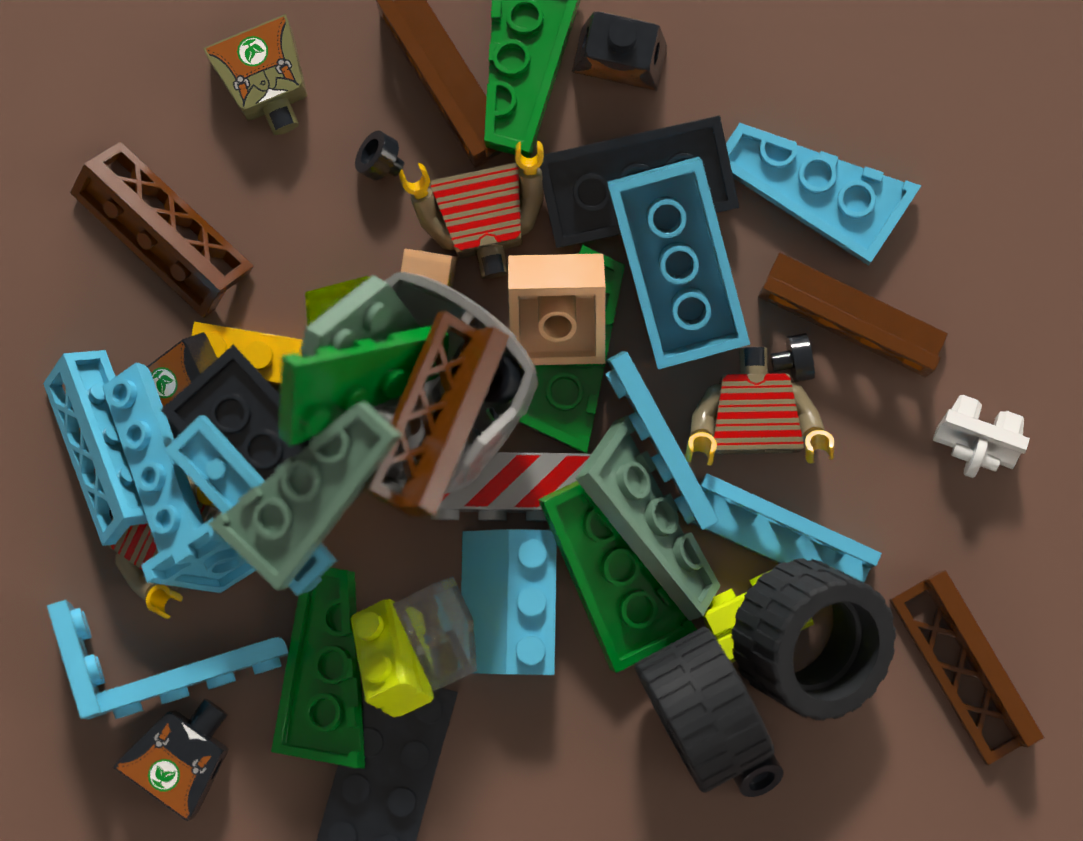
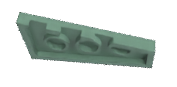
(629, 497)
(297, 506)

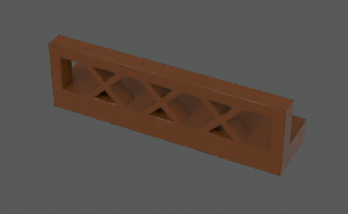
(441, 72)
(152, 231)
(853, 315)
(452, 420)
(982, 659)

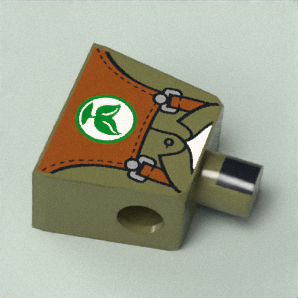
(262, 72)

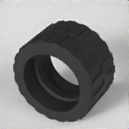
(852, 659)
(705, 709)

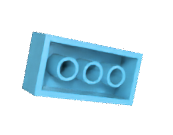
(679, 262)

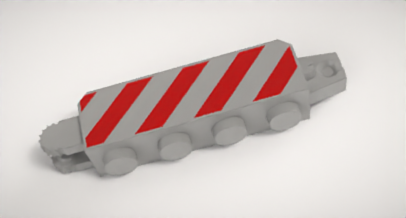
(513, 485)

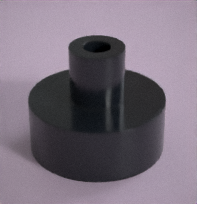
(378, 156)
(796, 358)
(504, 382)
(760, 778)

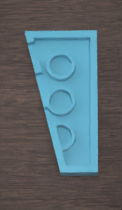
(831, 196)

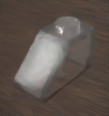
(440, 632)

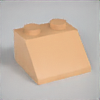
(558, 307)

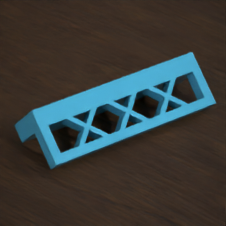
(96, 444)
(226, 477)
(781, 533)

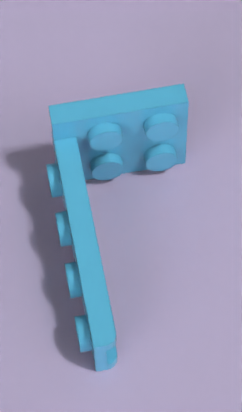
(188, 549)
(86, 671)

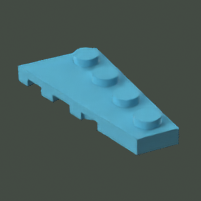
(650, 423)

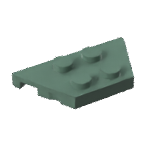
(365, 313)

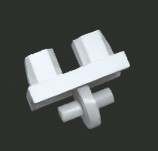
(979, 441)

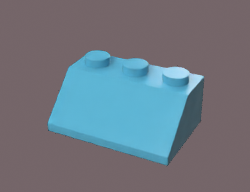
(511, 599)

